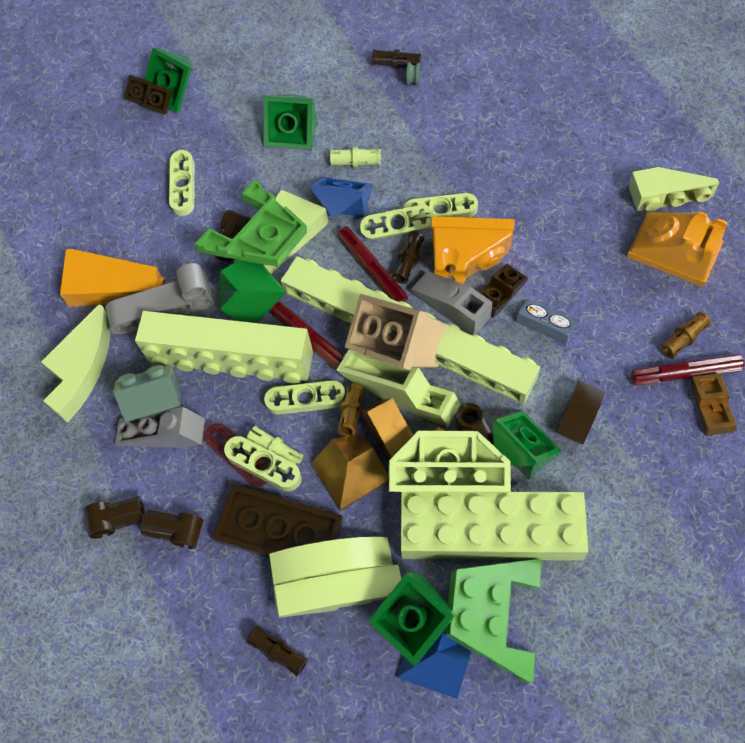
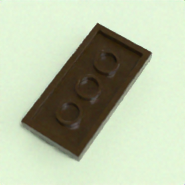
(272, 524)

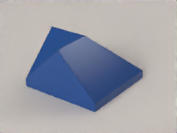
(342, 196)
(440, 668)

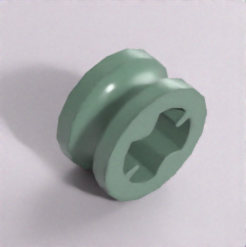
(413, 73)

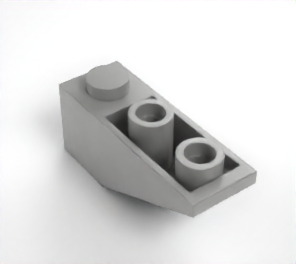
(455, 301)
(164, 429)

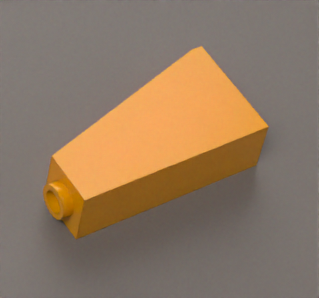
(99, 279)

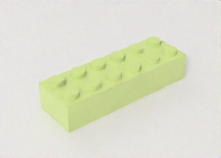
(225, 346)
(494, 525)

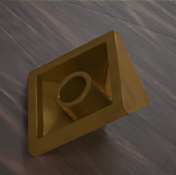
(349, 469)

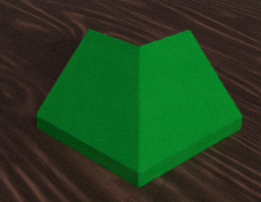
(170, 72)
(289, 121)
(248, 291)
(523, 443)

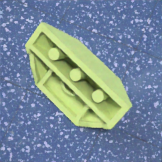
(449, 464)

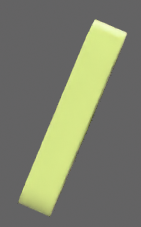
(177, 174)
(446, 200)
(380, 232)
(296, 390)
(284, 465)

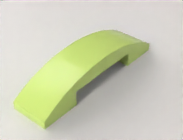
(329, 558)

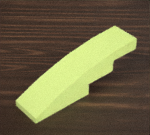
(335, 591)

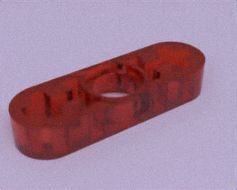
(217, 447)

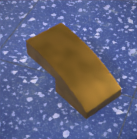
(713, 404)

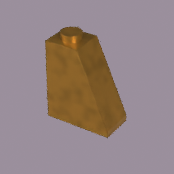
(387, 426)

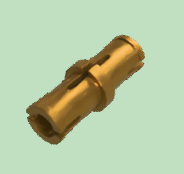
(685, 335)
(351, 410)

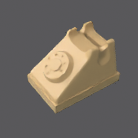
(394, 333)

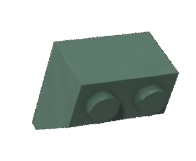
(147, 392)

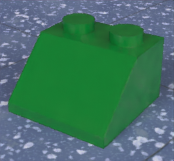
(412, 617)

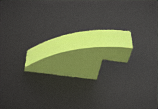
(78, 363)
(405, 386)

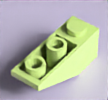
(665, 187)

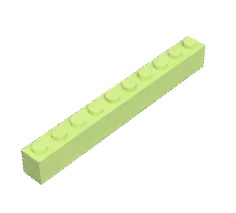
(457, 351)

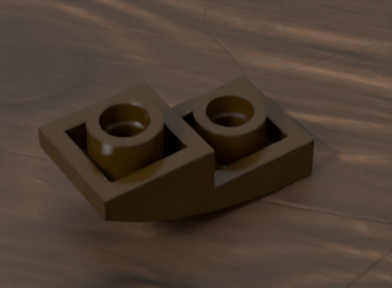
(148, 94)
(503, 287)
(580, 412)

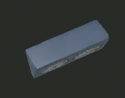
(546, 321)

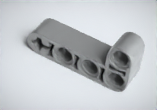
(180, 297)

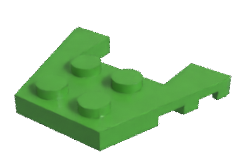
(265, 238)
(482, 609)

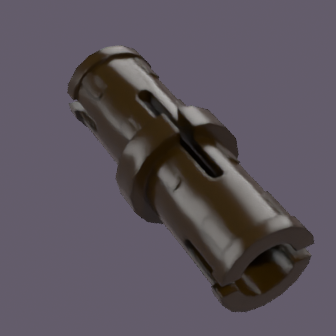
(380, 58)
(408, 257)
(277, 650)

